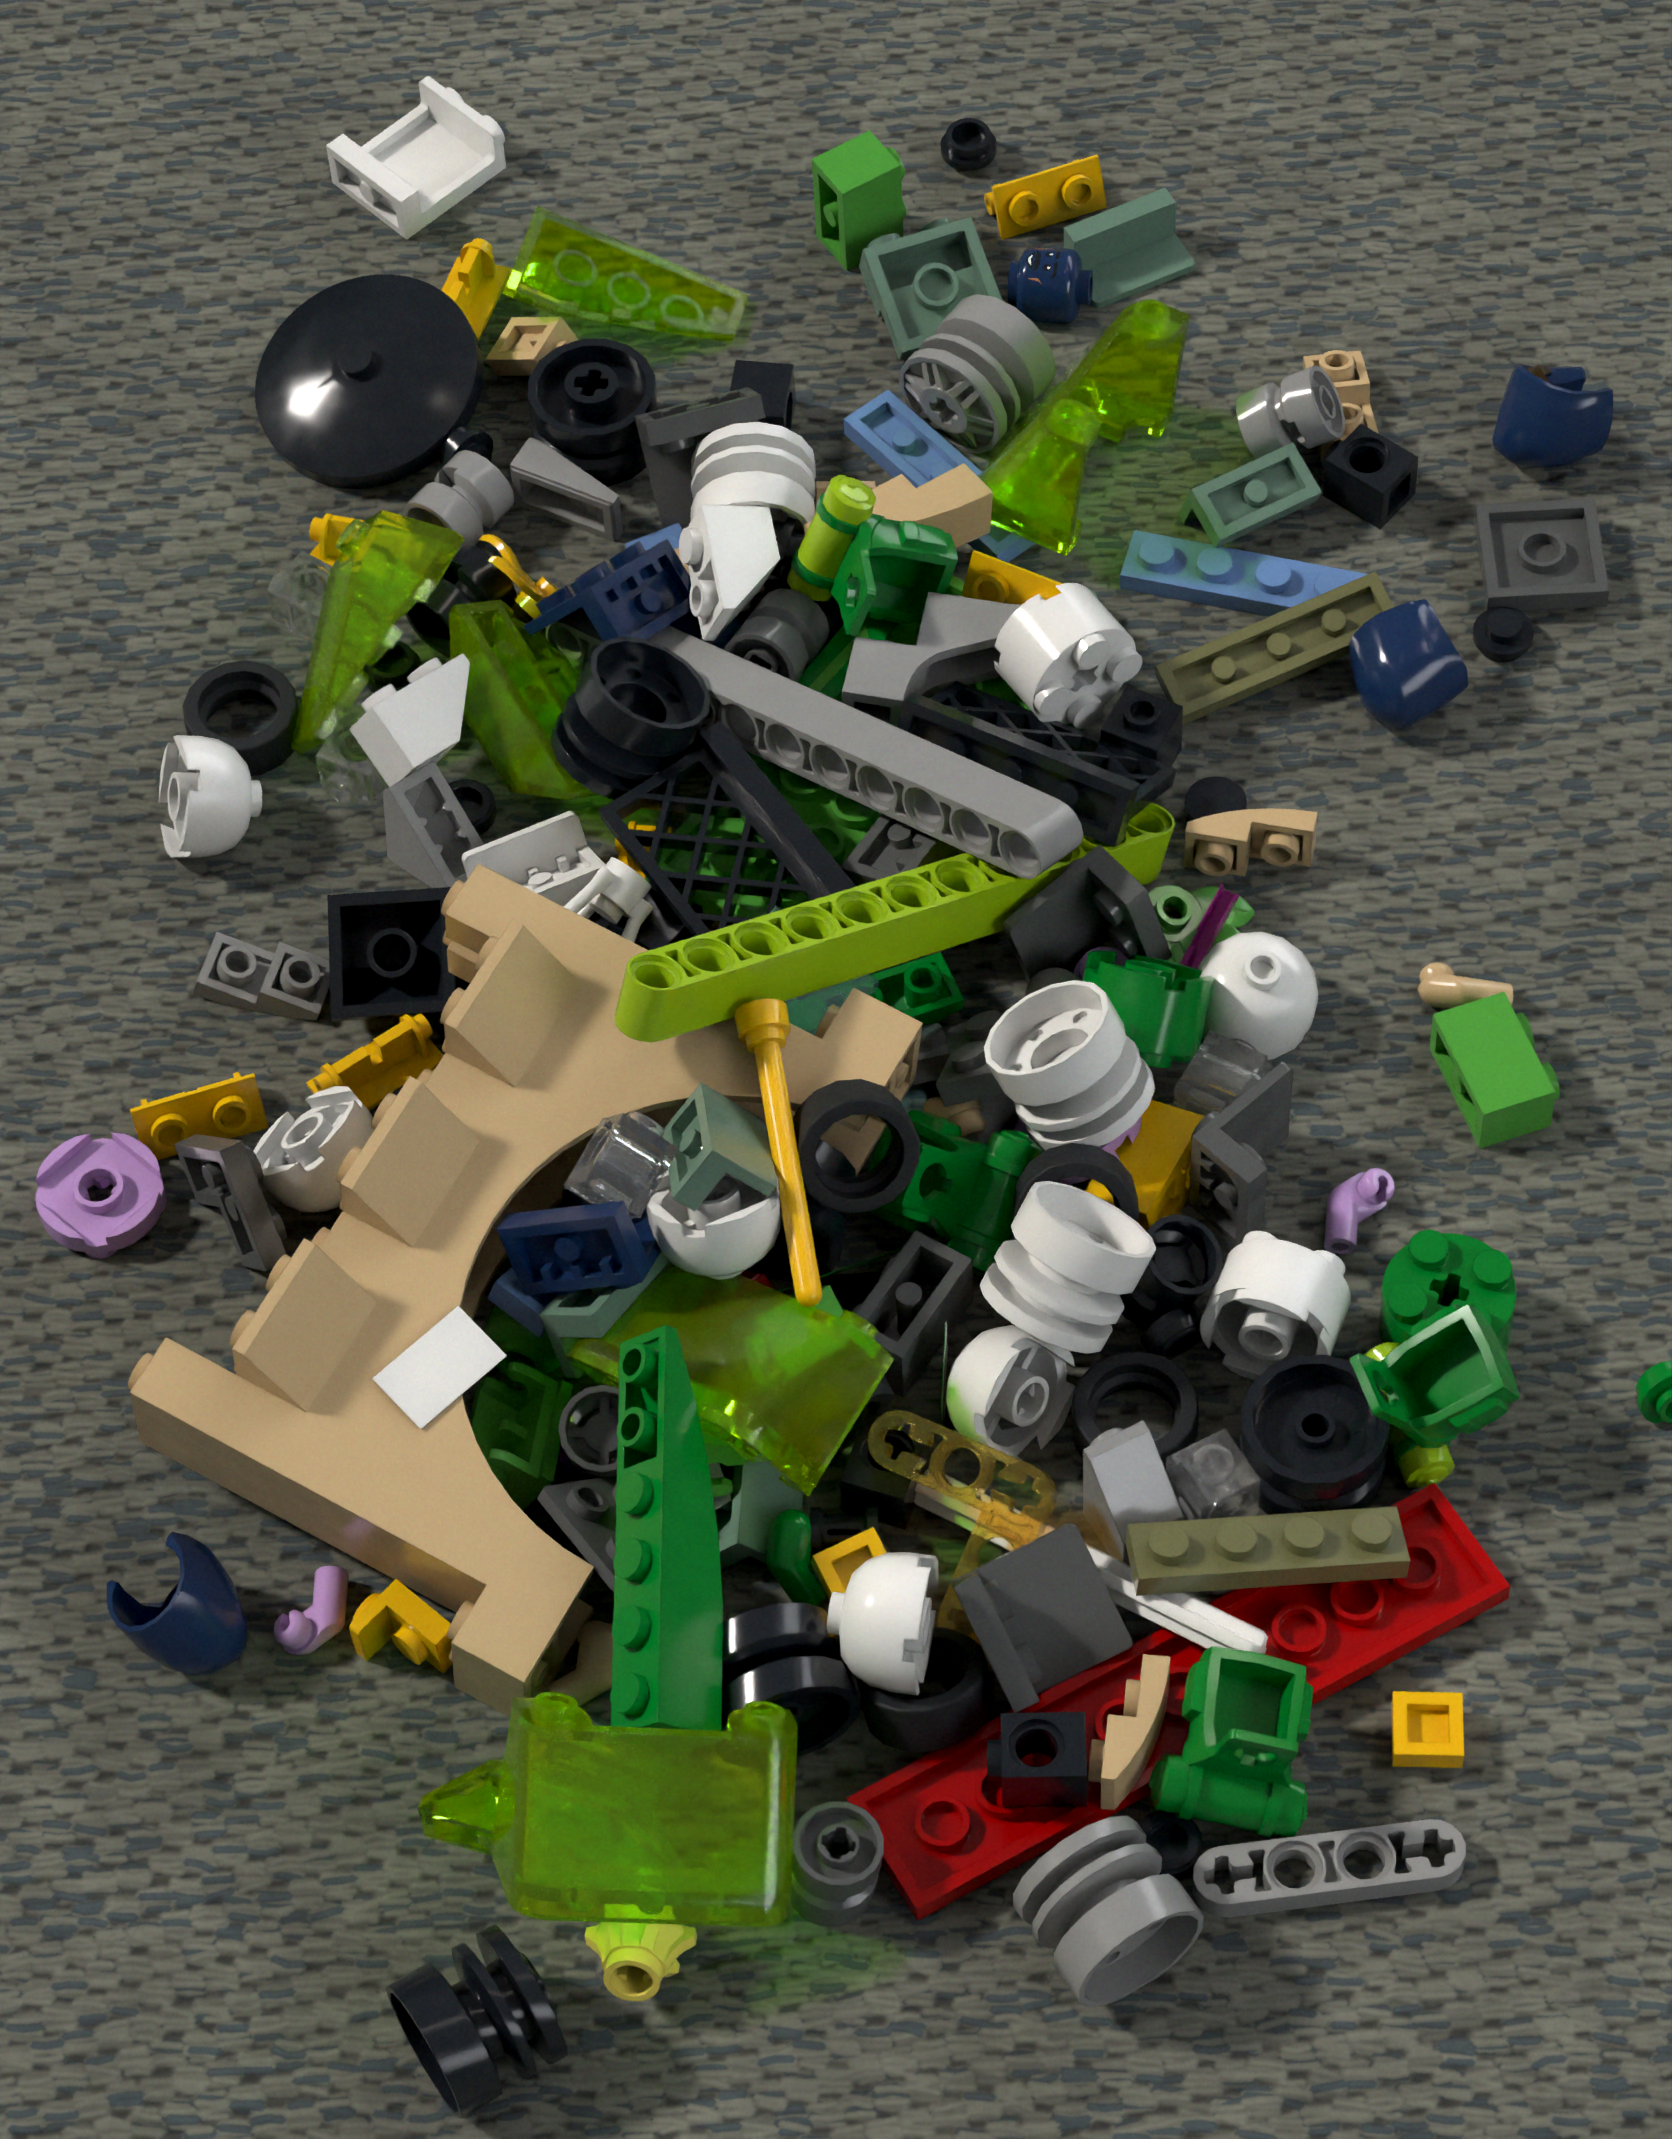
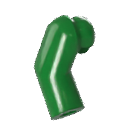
(789, 1557)

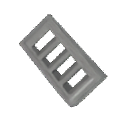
(563, 491)

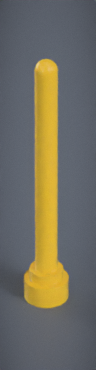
(763, 1029)

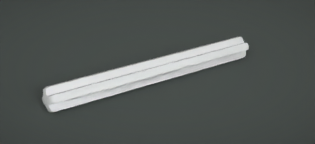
(1174, 1611)

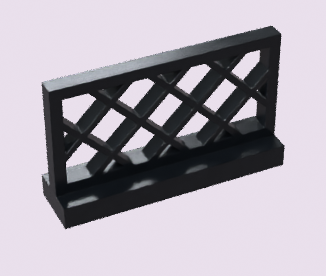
(1085, 772)
(747, 797)

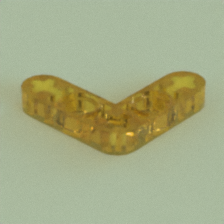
(996, 1516)

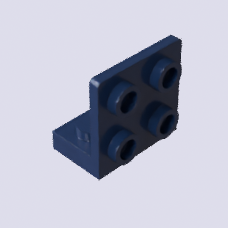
(632, 600)
(578, 1248)

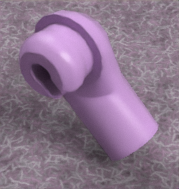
(1353, 1203)
(326, 1617)

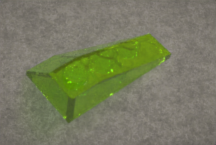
(608, 281)
(370, 586)

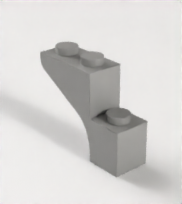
(951, 646)

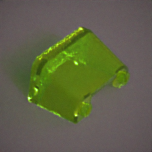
(1114, 385)
(762, 1367)
(646, 1817)

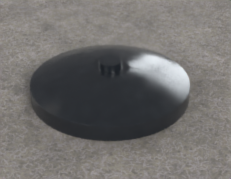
(368, 381)

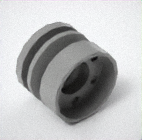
(977, 373)
(1107, 1910)

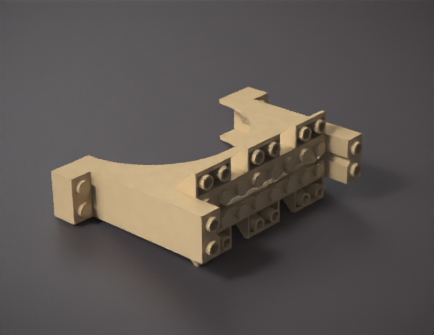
(456, 1150)

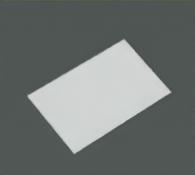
(439, 1367)

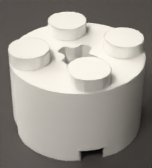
(1066, 656)
(1275, 1304)

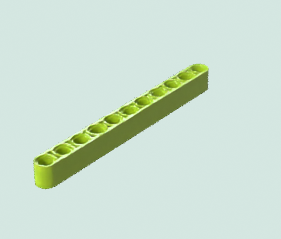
(848, 934)

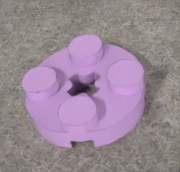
(107, 1224)

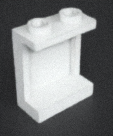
(420, 161)

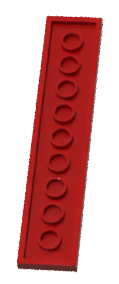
(949, 1823)

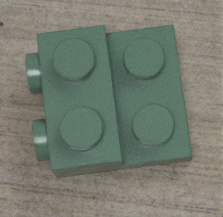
(924, 277)

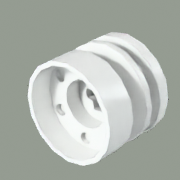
(758, 468)
(1069, 1066)
(1067, 1267)

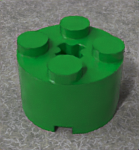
(1157, 1002)
(1441, 1272)

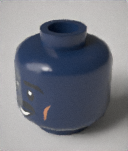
(1049, 284)

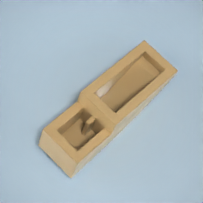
(951, 502)

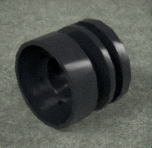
(629, 716)
(477, 2020)

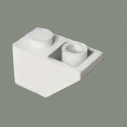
(728, 561)
(416, 723)

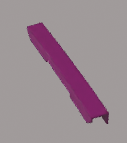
(1210, 927)

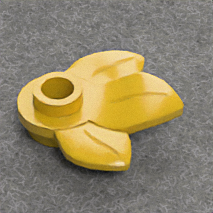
(530, 591)

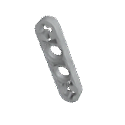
(1326, 1856)

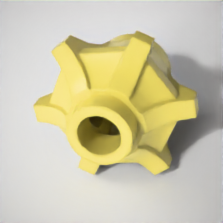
(638, 1955)

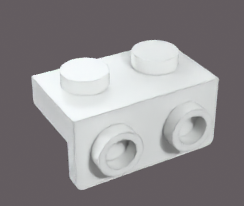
(543, 857)

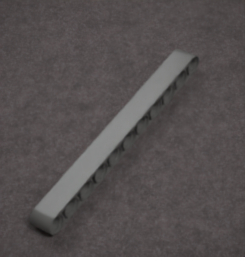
(863, 756)

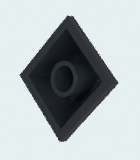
(388, 954)

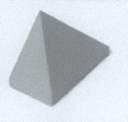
(428, 828)

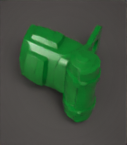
(960, 1186)
(1239, 1745)

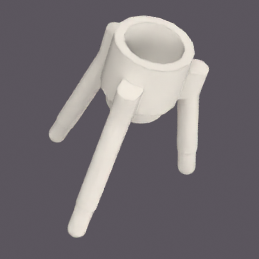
(615, 893)

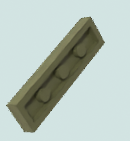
(1271, 649)
(1267, 1550)

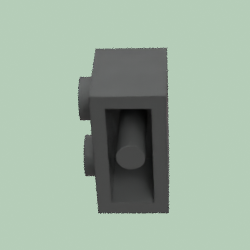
(913, 1301)

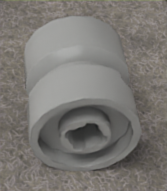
(1299, 411)
(464, 497)

